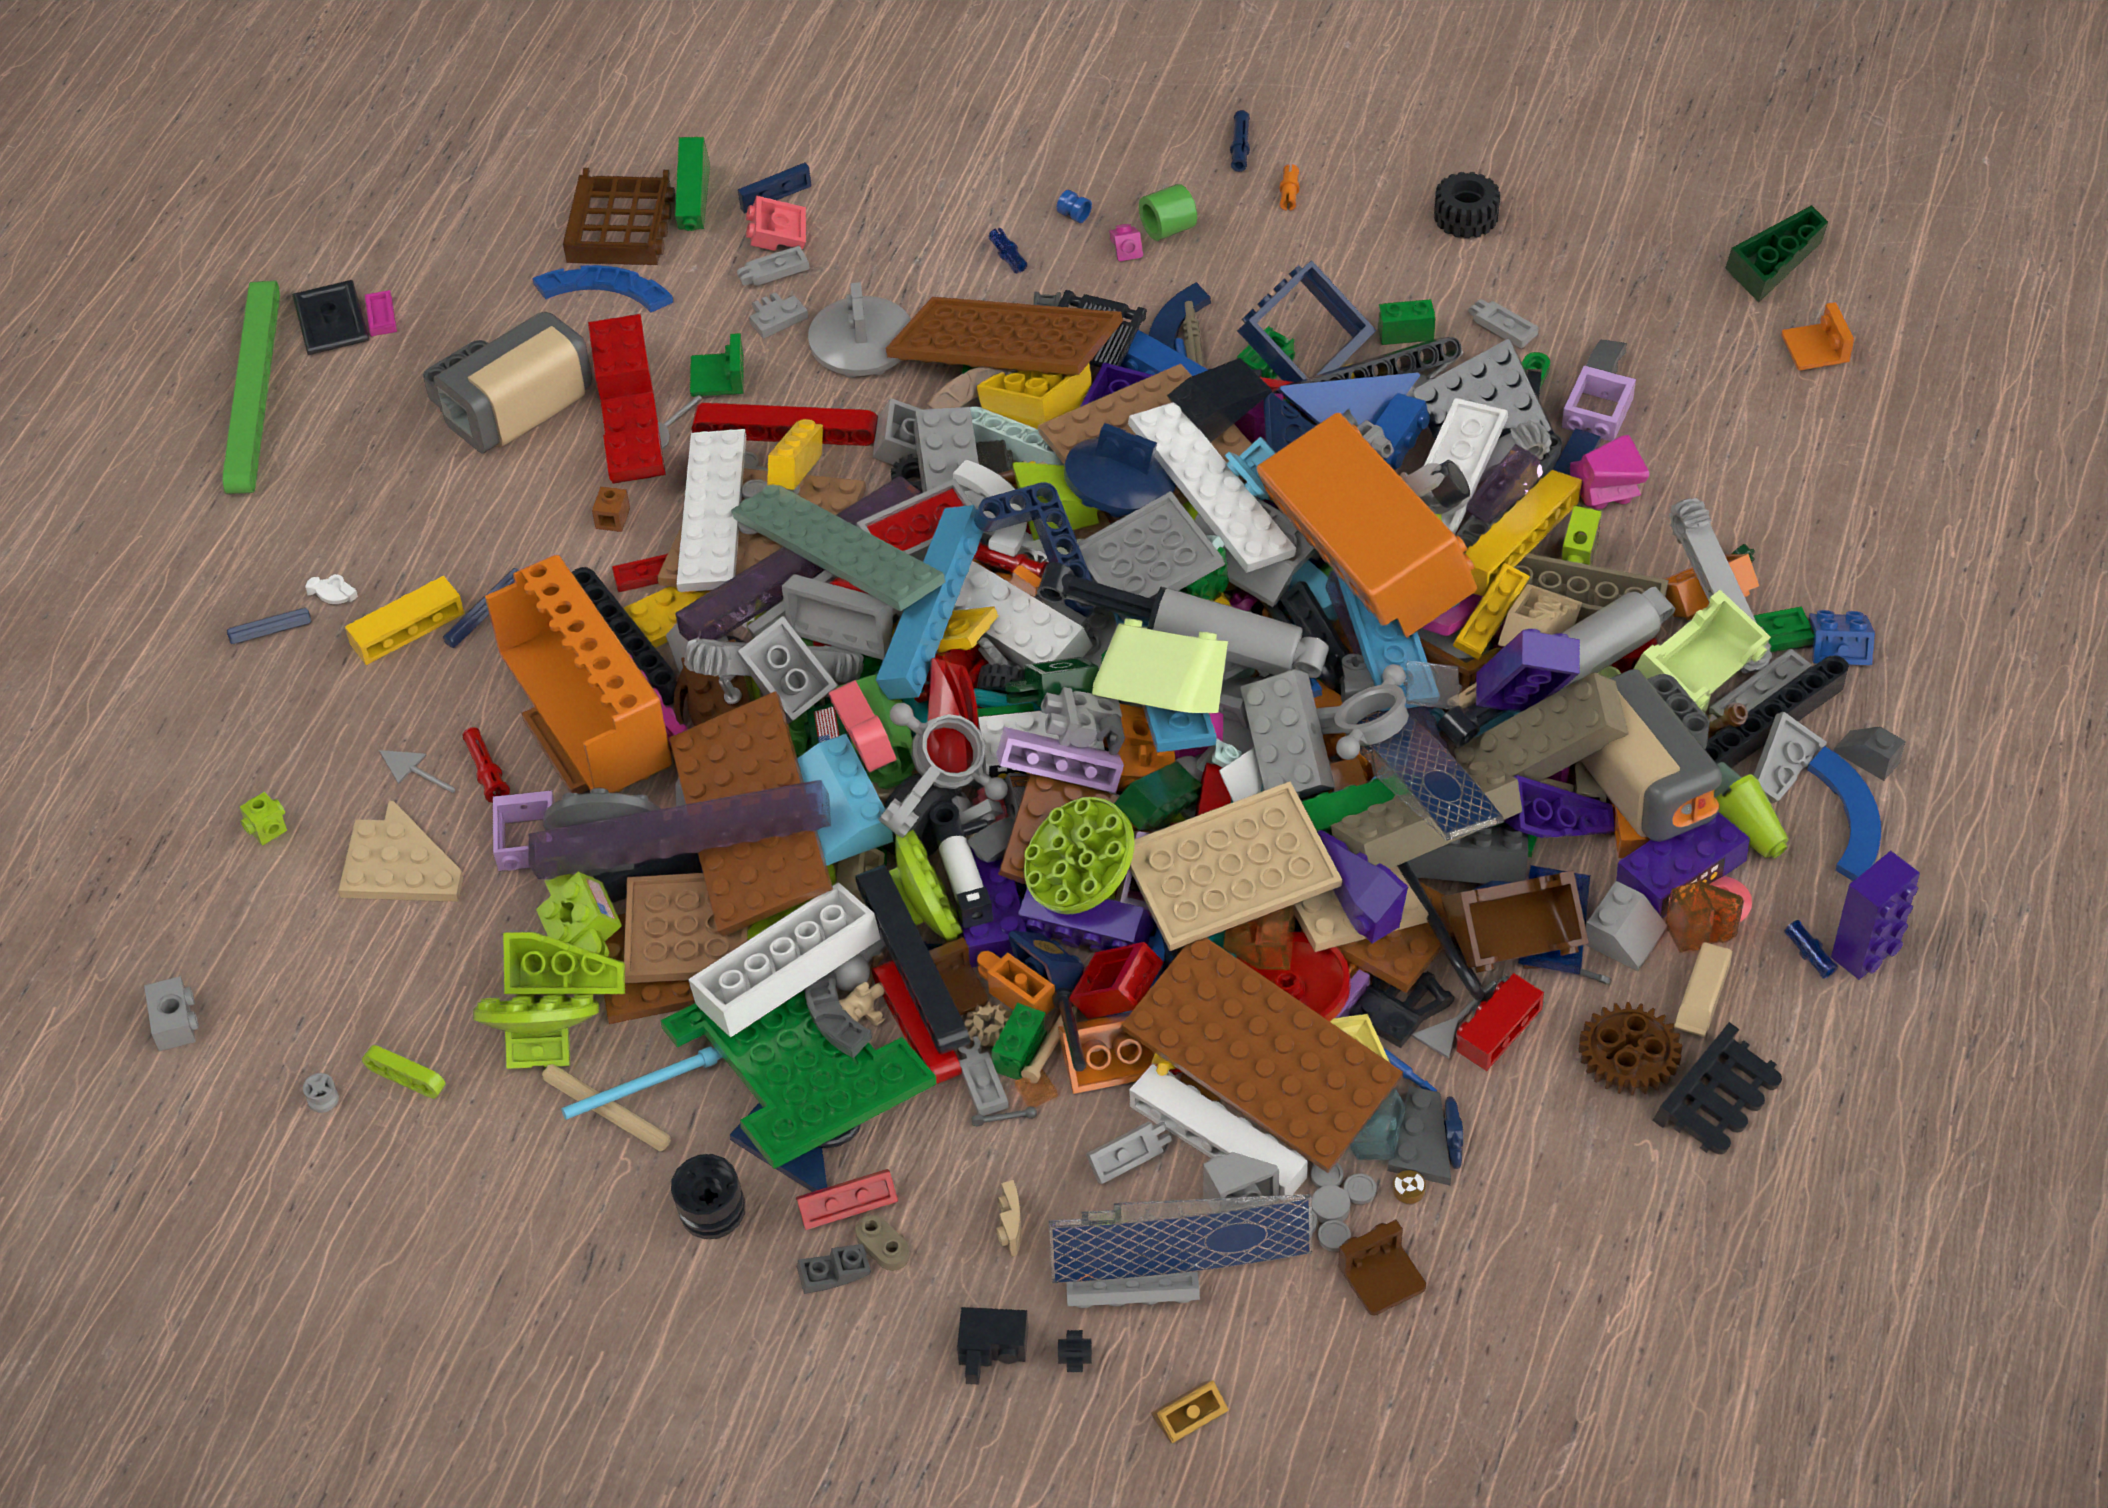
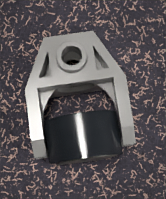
(1445, 483)

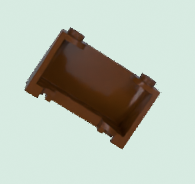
(1517, 920)

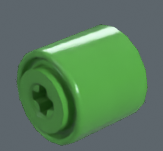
(1168, 212)

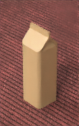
(1703, 989)

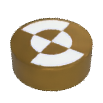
(1409, 1187)

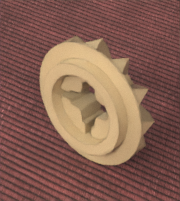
(975, 1023)

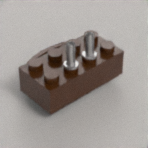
(709, 694)

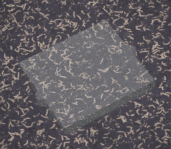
(1432, 685)

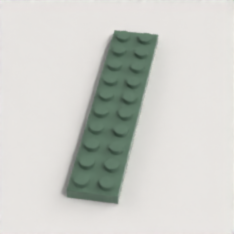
(838, 546)

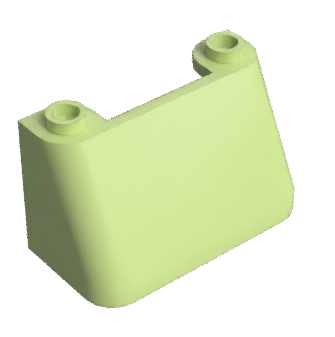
(1707, 649)
(1163, 669)

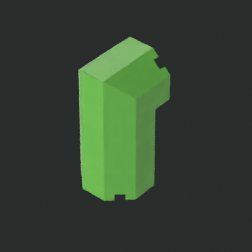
(899, 736)

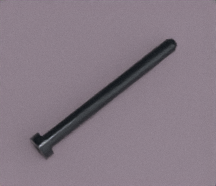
(1062, 1003)

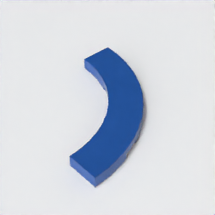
(604, 278)
(1859, 808)

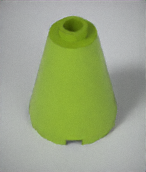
(1753, 814)

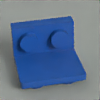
(1842, 635)

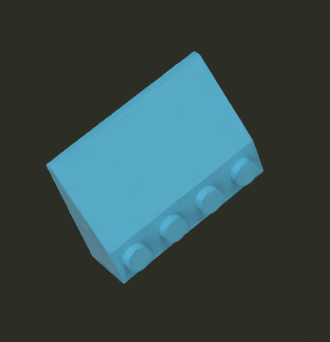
(852, 797)

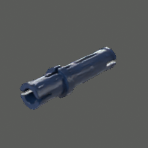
(1240, 147)

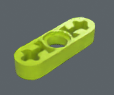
(403, 1071)

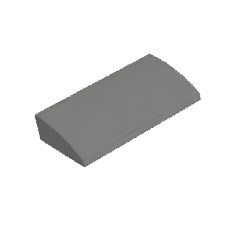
(838, 616)

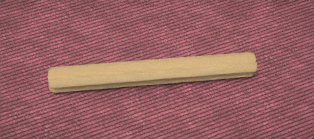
(612, 1111)

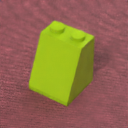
(1034, 473)

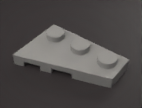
(1785, 755)

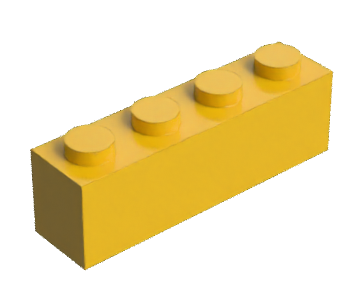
(795, 454)
(404, 620)

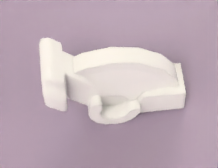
(331, 590)

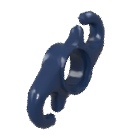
(1453, 1132)

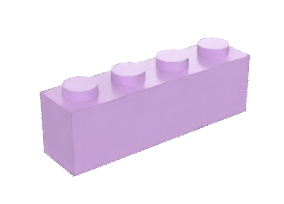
(1048, 758)

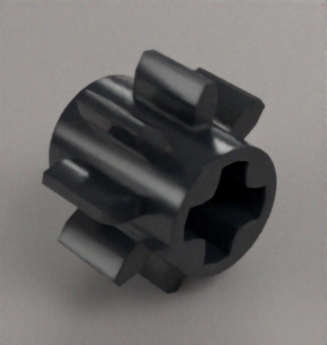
(1075, 1351)

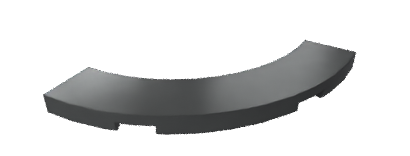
(832, 1020)

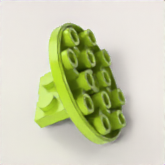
(1079, 855)
(923, 889)
(536, 1031)

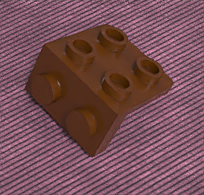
(958, 976)
(1380, 1268)

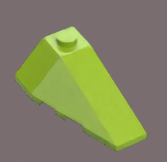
(555, 967)

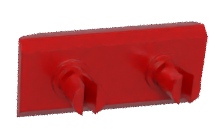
(949, 694)

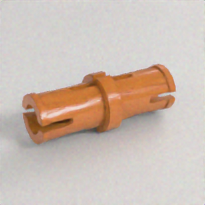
(1289, 187)

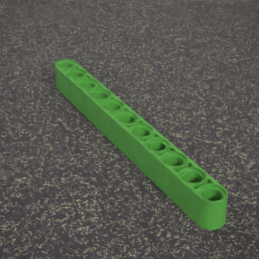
(251, 388)

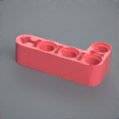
(862, 726)

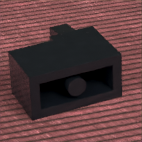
(990, 1336)

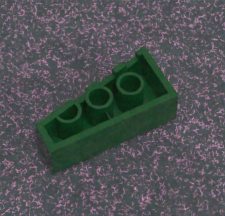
(1773, 253)
(1159, 797)

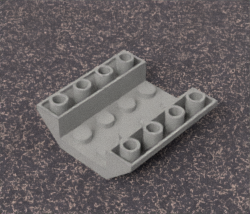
(1272, 580)

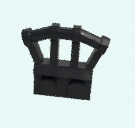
(1398, 1019)

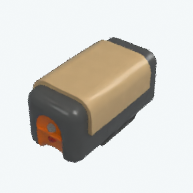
(512, 383)
(1661, 768)

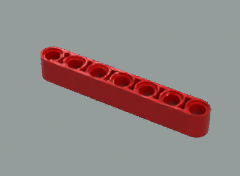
(772, 422)

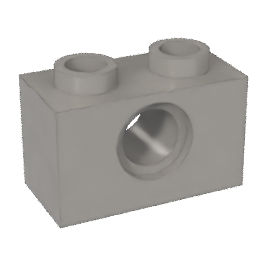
(170, 1013)

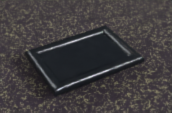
(330, 317)

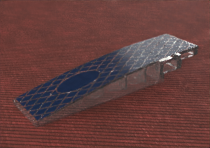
(1430, 780)
(1179, 1237)

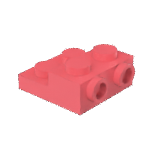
(776, 224)

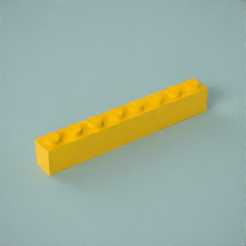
(1523, 527)

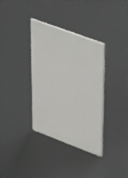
(1243, 776)

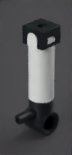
(950, 835)

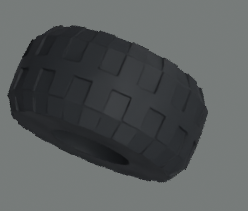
(922, 826)

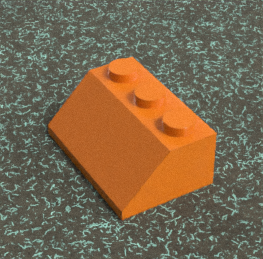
(1688, 595)
(1109, 1055)

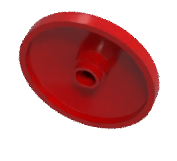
(1314, 978)

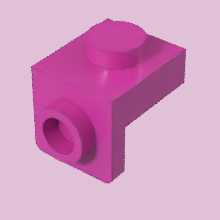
(1127, 242)

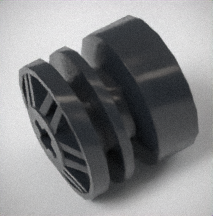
(706, 1181)

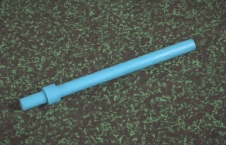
(705, 1058)

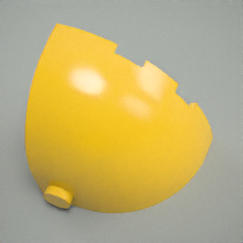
(1034, 396)

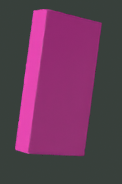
(380, 313)

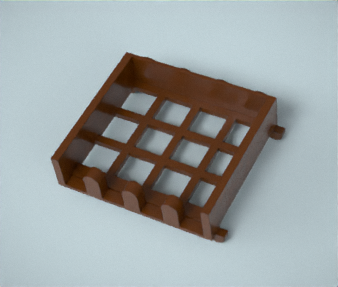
(618, 187)

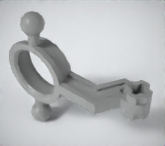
(1375, 698)
(899, 815)

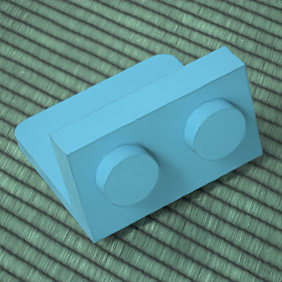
(1246, 465)

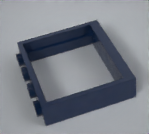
(1330, 298)

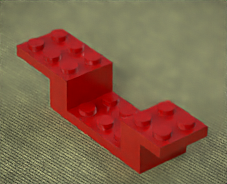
(626, 399)

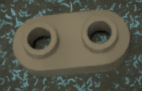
(880, 1240)

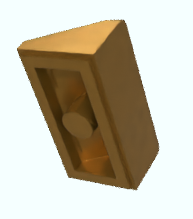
(1190, 1411)

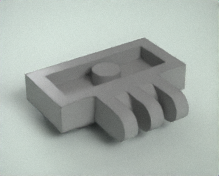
(776, 314)

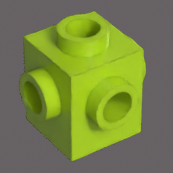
(263, 818)

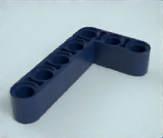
(1040, 514)

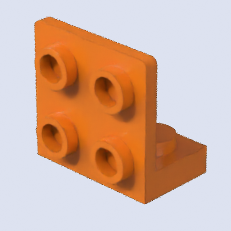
(1820, 343)

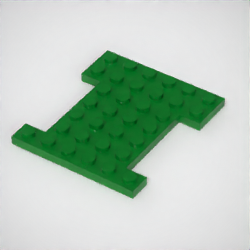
(802, 1079)

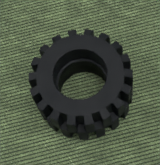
(1467, 204)

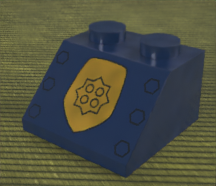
(1047, 958)

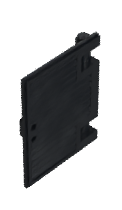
(1118, 344)

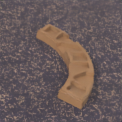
(964, 387)

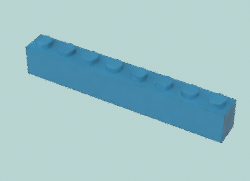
(925, 621)

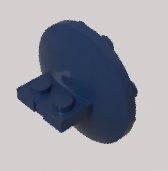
(1116, 472)

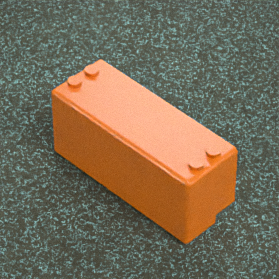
(1369, 525)
(579, 677)

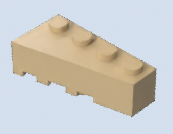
(1540, 611)

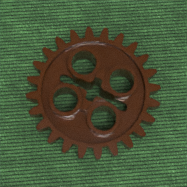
(1630, 1048)

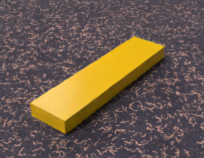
(1491, 611)

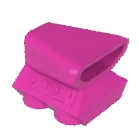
(1610, 473)

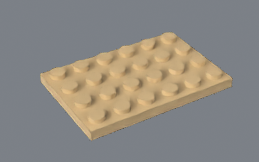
(1231, 866)

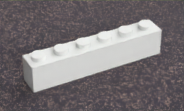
(1211, 1127)

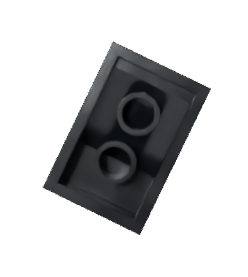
(1219, 396)

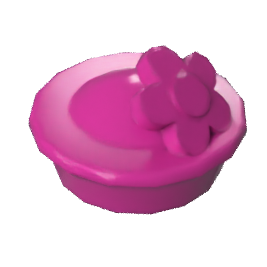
(1243, 600)

